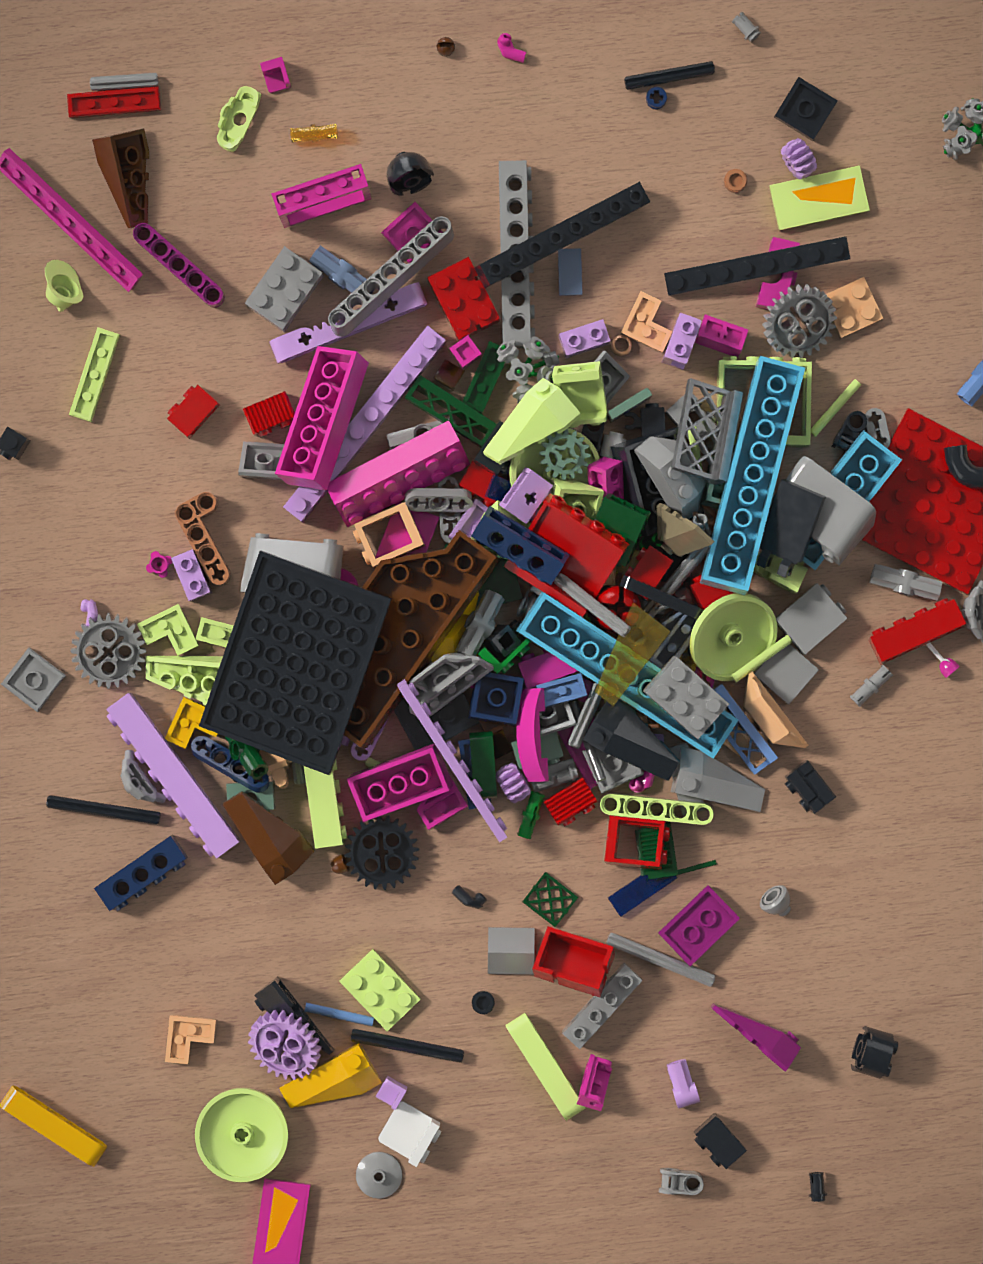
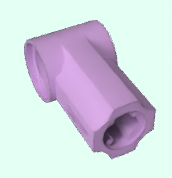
(683, 1087)

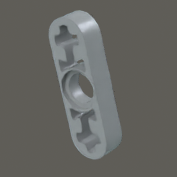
(432, 493)
(444, 527)

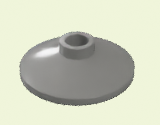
(381, 1163)

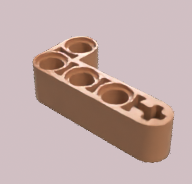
(207, 541)

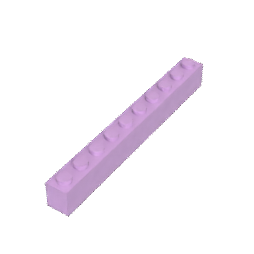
(373, 415)

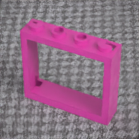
(322, 196)

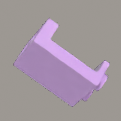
(681, 341)

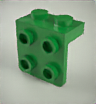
(507, 663)

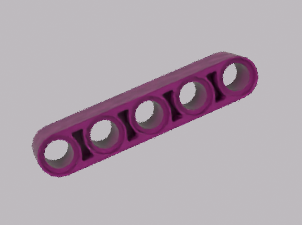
(171, 257)

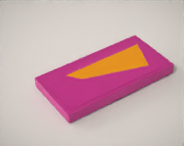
(281, 1222)

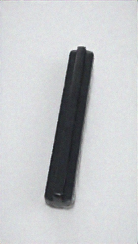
(669, 75)

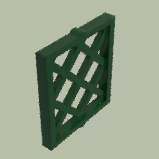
(536, 888)

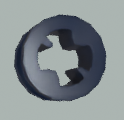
(650, 102)

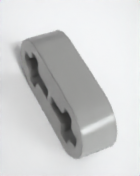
(882, 426)

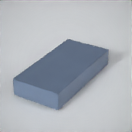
(570, 272)

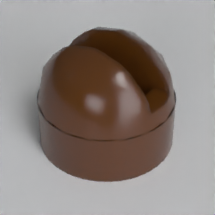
(445, 51)
(339, 864)

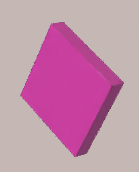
(407, 227)

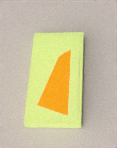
(819, 198)

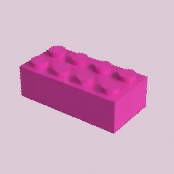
(399, 782)

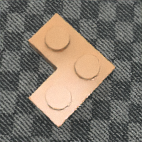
(640, 324)
(183, 1031)

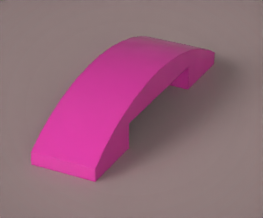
(528, 735)

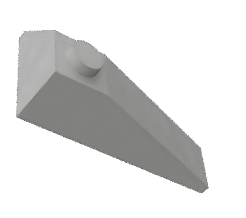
(713, 781)

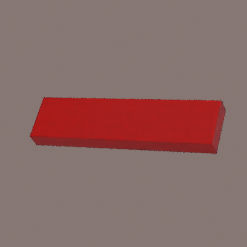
(114, 102)

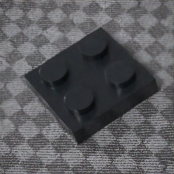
(805, 109)

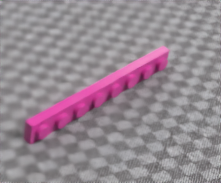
(69, 220)

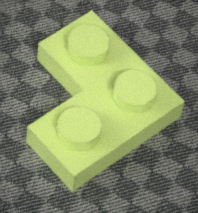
(170, 623)

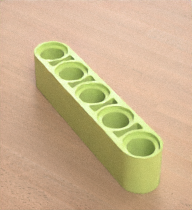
(646, 813)
(545, 1066)

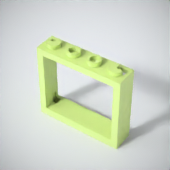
(749, 364)

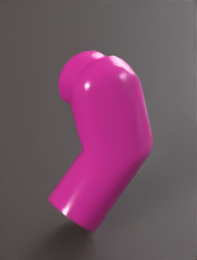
(507, 48)
(642, 782)

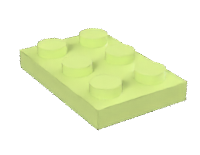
(380, 990)

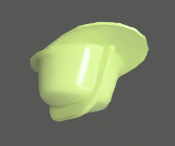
(62, 285)

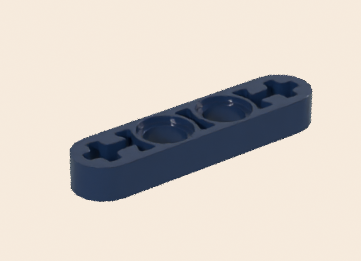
(228, 766)

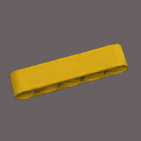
(53, 1125)

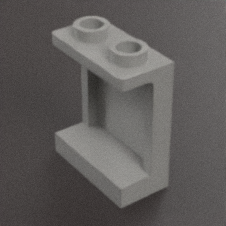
(811, 618)

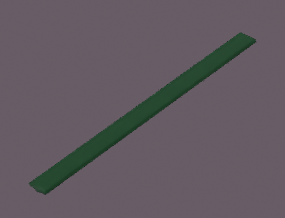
(697, 867)

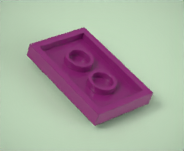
(698, 925)

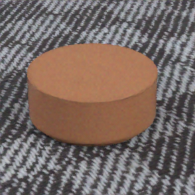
(735, 180)

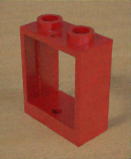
(613, 838)

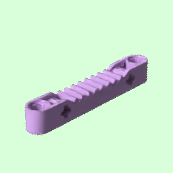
(289, 346)

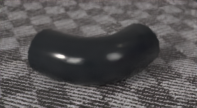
(962, 468)

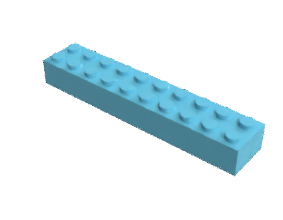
(752, 475)
(588, 651)

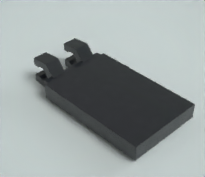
(790, 526)

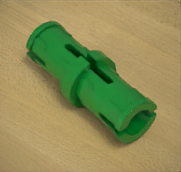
(531, 815)

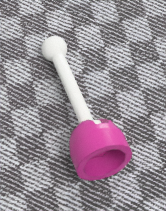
(947, 666)

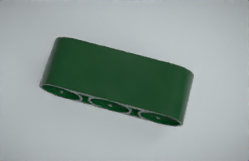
(483, 763)

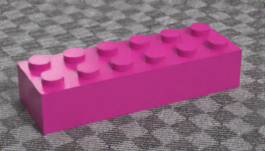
(322, 418)
(390, 475)

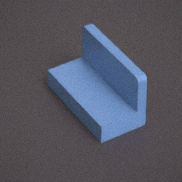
(563, 690)

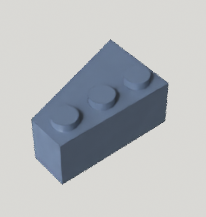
(676, 641)

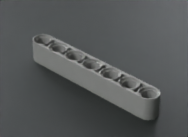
(386, 286)

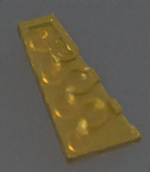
(630, 654)

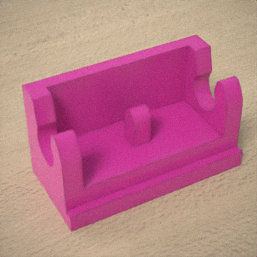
(721, 336)
(594, 1083)

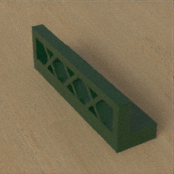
(454, 407)

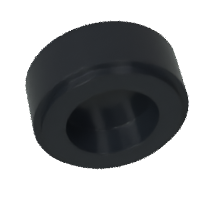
(483, 1002)

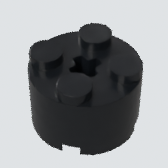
(874, 1052)

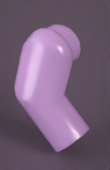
(91, 608)

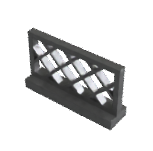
(724, 437)

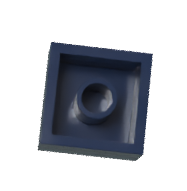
(496, 699)

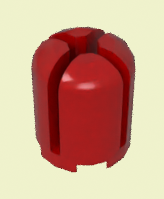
(621, 598)

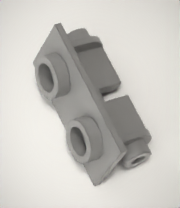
(558, 774)

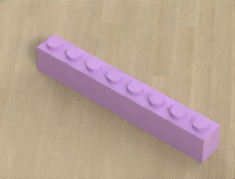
(173, 775)

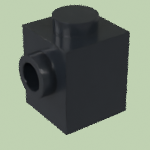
(13, 444)

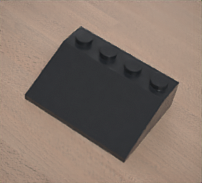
(637, 483)

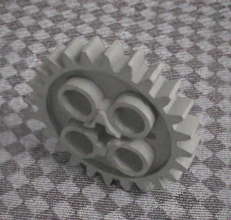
(818, 308)
(93, 636)

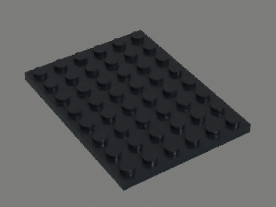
(295, 662)

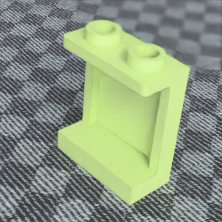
(585, 389)

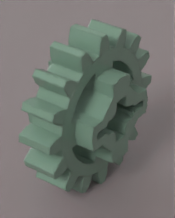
(560, 464)

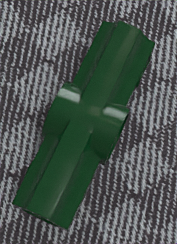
(249, 757)

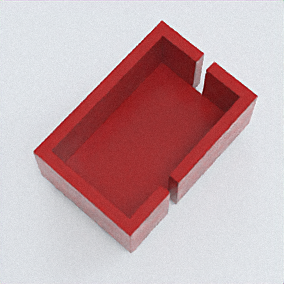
(463, 299)
(573, 961)

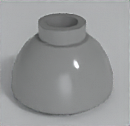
(776, 901)

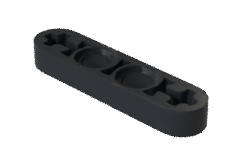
(661, 597)

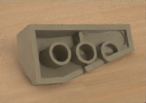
(679, 534)

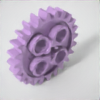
(299, 1048)

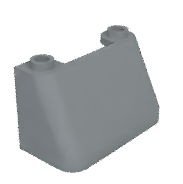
(844, 515)
(322, 557)

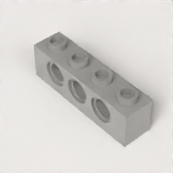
(599, 1009)

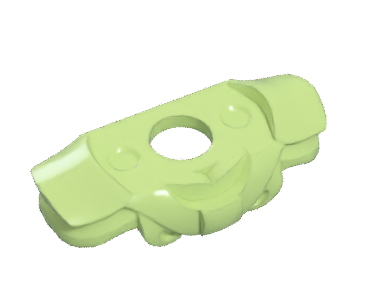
(244, 102)

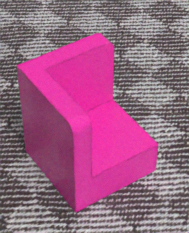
(275, 75)
(465, 352)

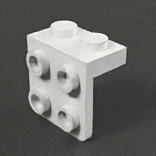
(410, 1133)

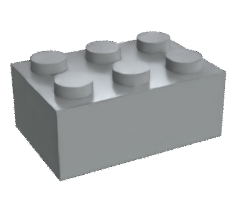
(284, 289)
(685, 697)

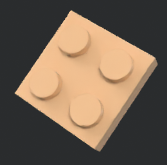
(854, 307)

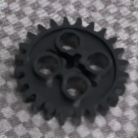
(403, 850)

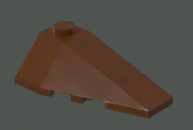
(124, 168)
(272, 841)

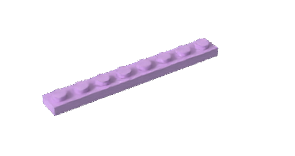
(458, 767)

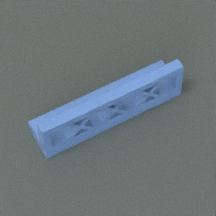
(750, 730)

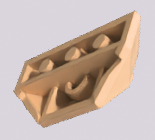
(768, 716)

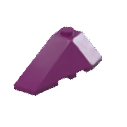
(771, 1041)

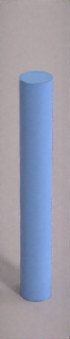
(339, 1014)

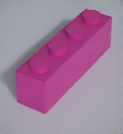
(542, 668)

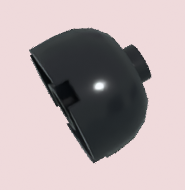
(408, 172)

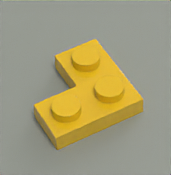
(184, 723)

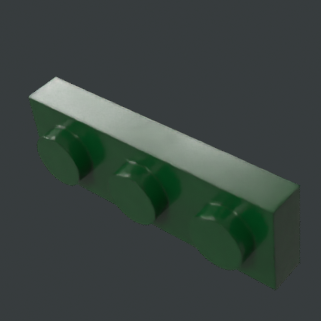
(484, 379)

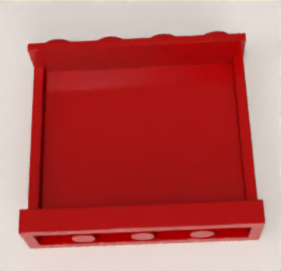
(591, 550)

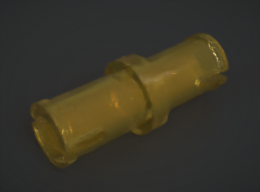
(314, 133)

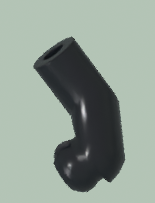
(467, 900)

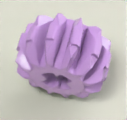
(799, 158)
(513, 783)

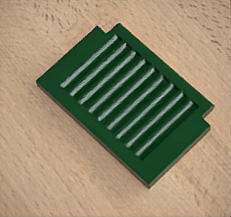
(647, 846)

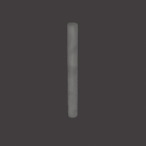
(591, 752)

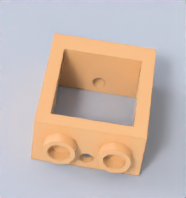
(409, 522)

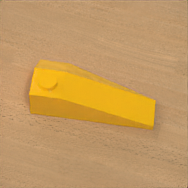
(337, 1078)

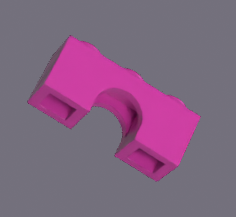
(769, 291)

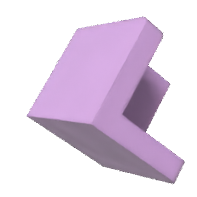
(391, 1092)

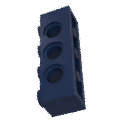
(516, 534)
(108, 889)

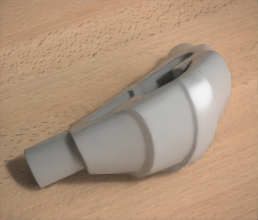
(973, 611)
(136, 781)

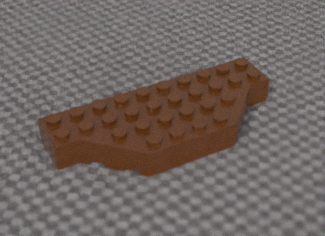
(427, 601)

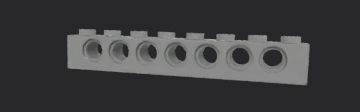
(508, 172)

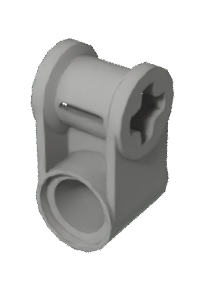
(678, 1181)

